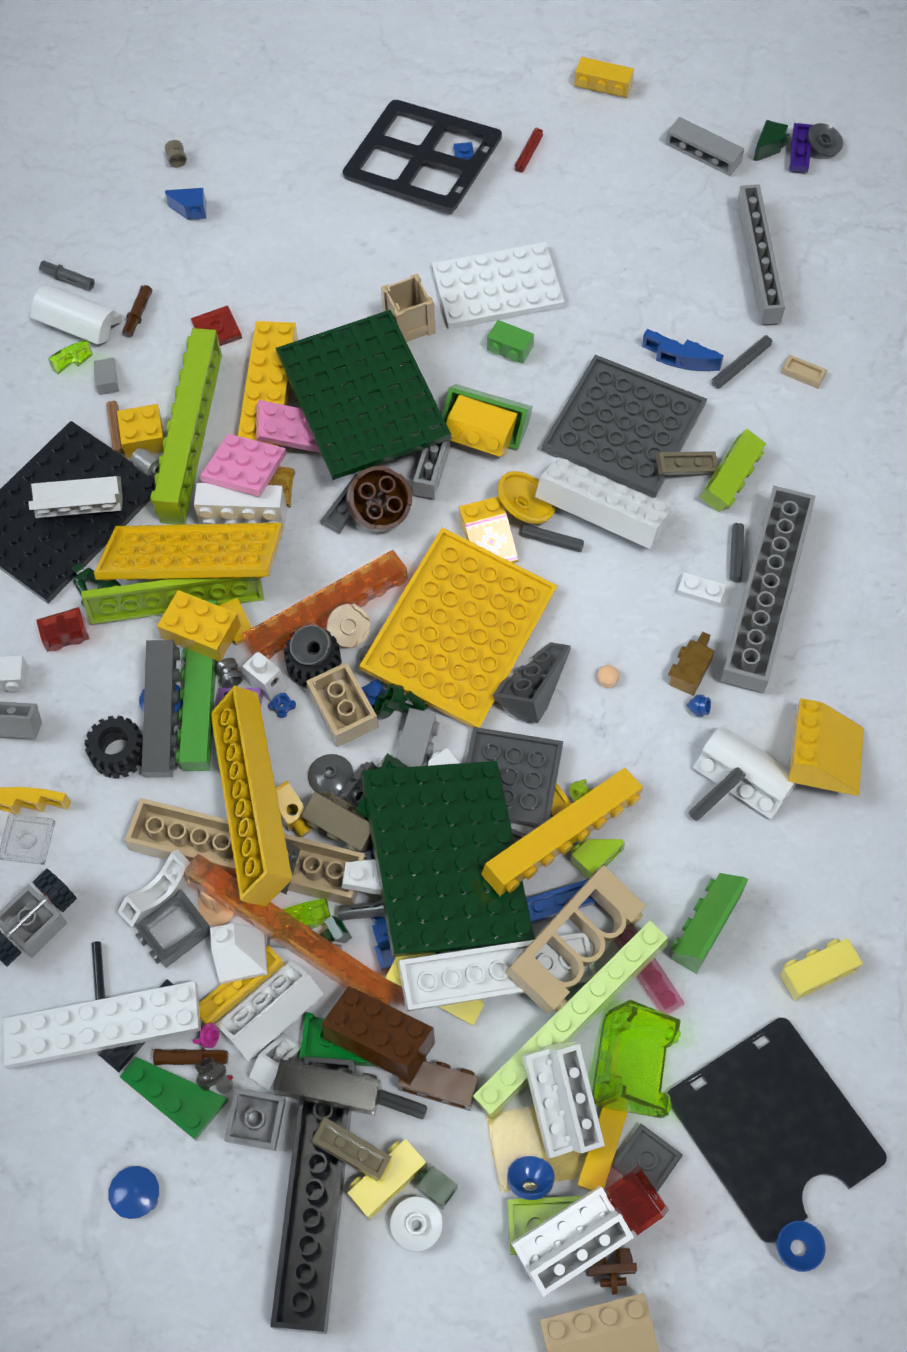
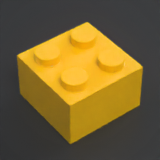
(142, 429)

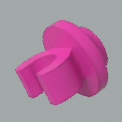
(208, 1036)

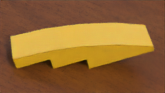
(36, 799)

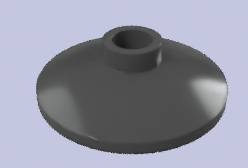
(825, 139)
(334, 783)

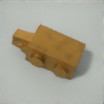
(692, 665)

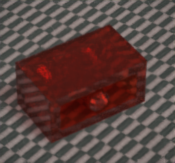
(63, 629)

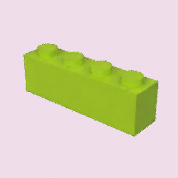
(733, 470)

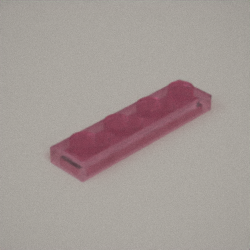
(653, 978)

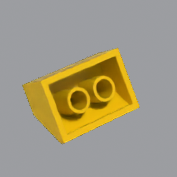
(481, 425)

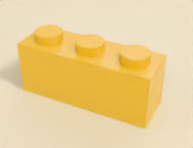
(604, 77)

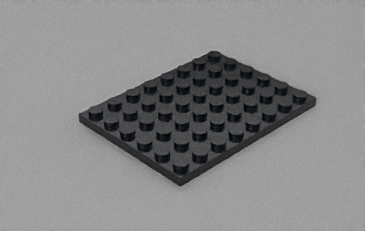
(45, 549)

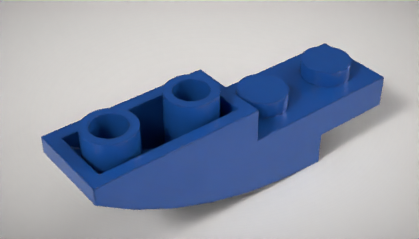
(688, 356)

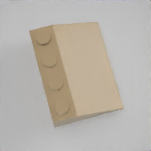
(606, 1327)

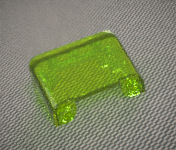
(633, 1060)

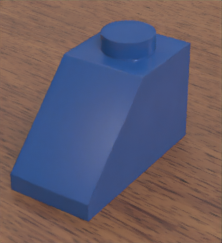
(187, 202)

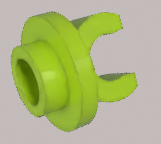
(579, 789)

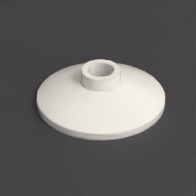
(416, 1210)

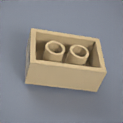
(342, 704)

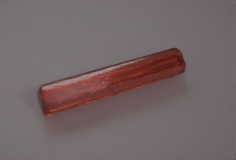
(528, 150)

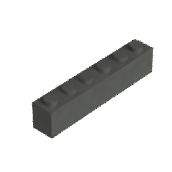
(159, 708)

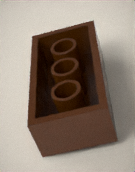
(378, 1033)

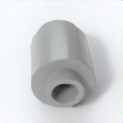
(146, 461)

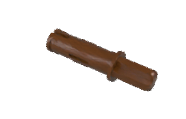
(139, 305)
(188, 1057)

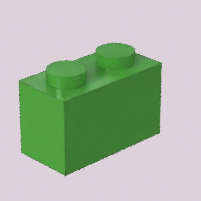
(510, 341)

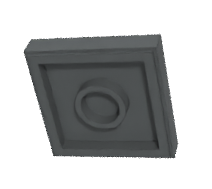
(651, 1153)

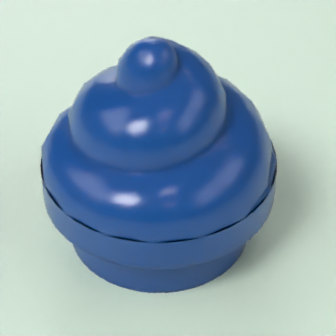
(700, 705)

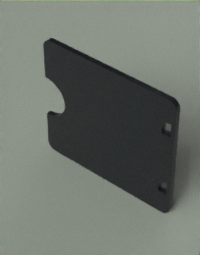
(773, 1125)

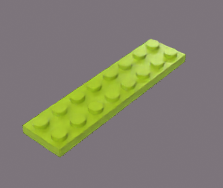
(154, 597)

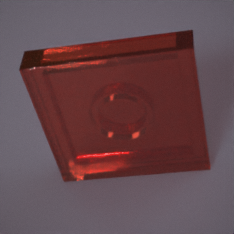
(221, 321)

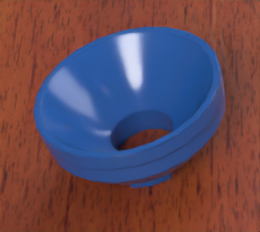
(530, 1170)
(812, 1240)

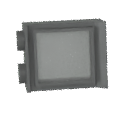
(173, 929)

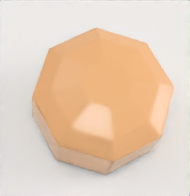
(608, 676)

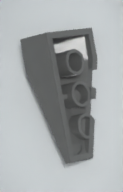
(533, 686)

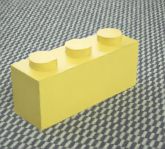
(820, 968)
(402, 1168)

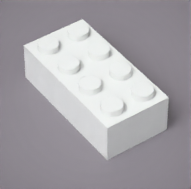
(228, 506)

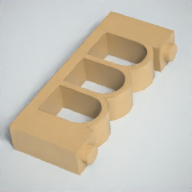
(535, 978)

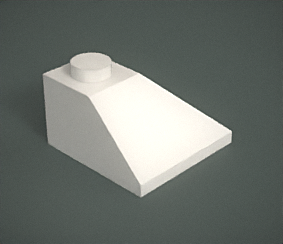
(238, 952)

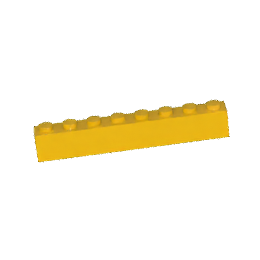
(562, 831)

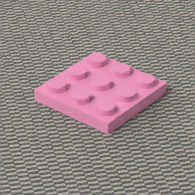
(243, 465)

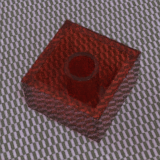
(637, 1200)

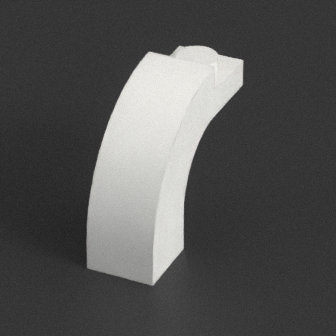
(158, 892)

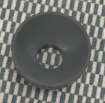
(304, 638)

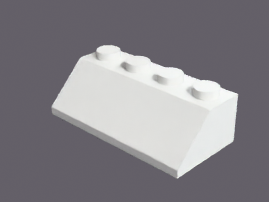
(269, 1009)

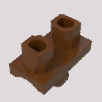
(623, 1266)

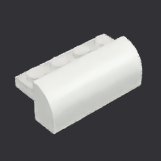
(74, 314)
(76, 496)
(765, 779)
(563, 1099)
(571, 1241)

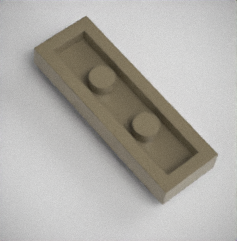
(686, 463)
(350, 1149)

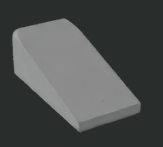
(106, 376)

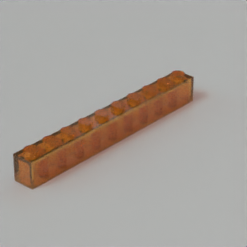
(289, 932)

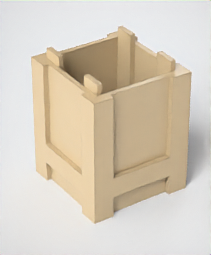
(410, 307)

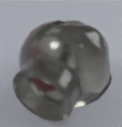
(211, 1074)

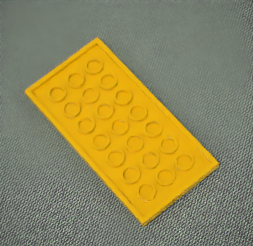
(190, 551)

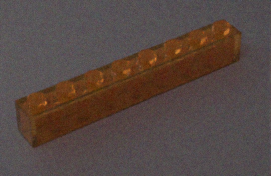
(355, 588)

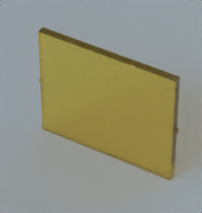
(518, 1135)

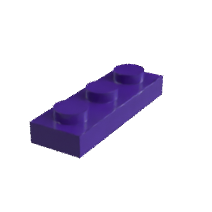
(800, 148)

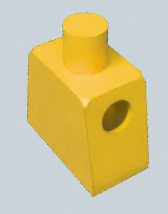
(290, 803)

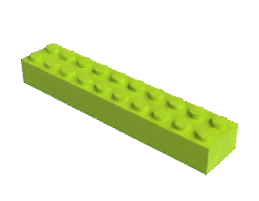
(187, 427)

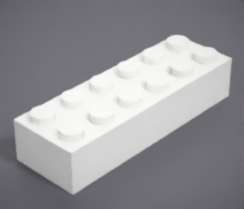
(603, 502)

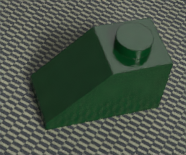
(771, 140)

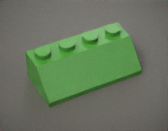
(524, 411)
(708, 921)

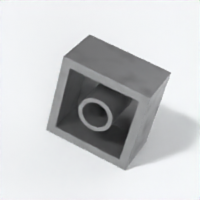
(255, 1119)

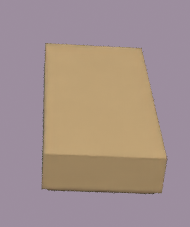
(803, 371)

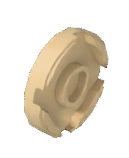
(349, 625)

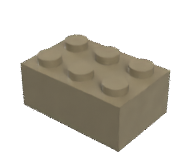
(339, 820)

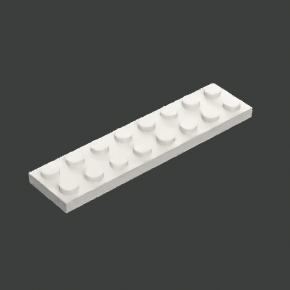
(480, 972)
(101, 1024)

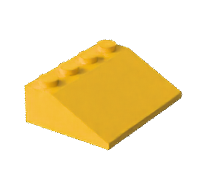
(825, 749)

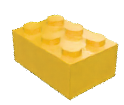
(199, 625)

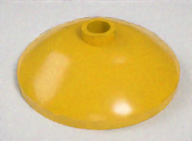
(518, 497)

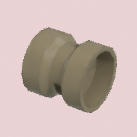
(175, 153)

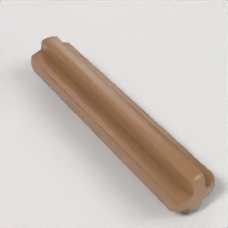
(112, 408)

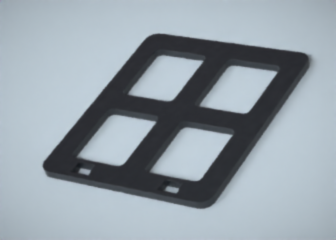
(422, 154)

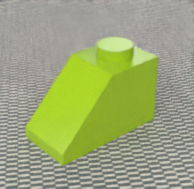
(594, 854)

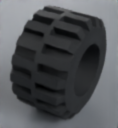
(303, 672)
(105, 734)

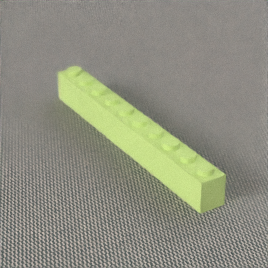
(573, 1015)

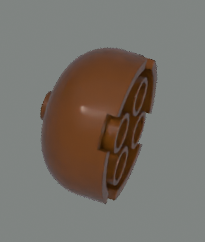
(389, 492)

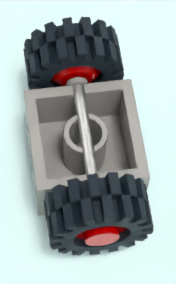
(31, 918)

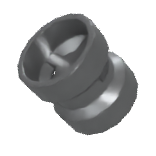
(229, 674)

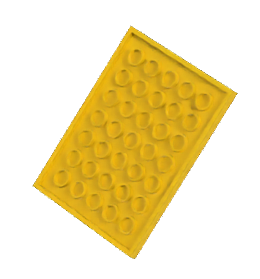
(458, 628)

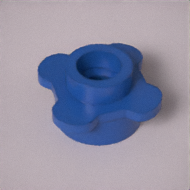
(282, 698)

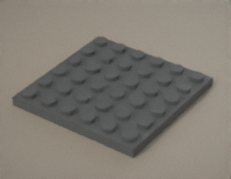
(622, 422)

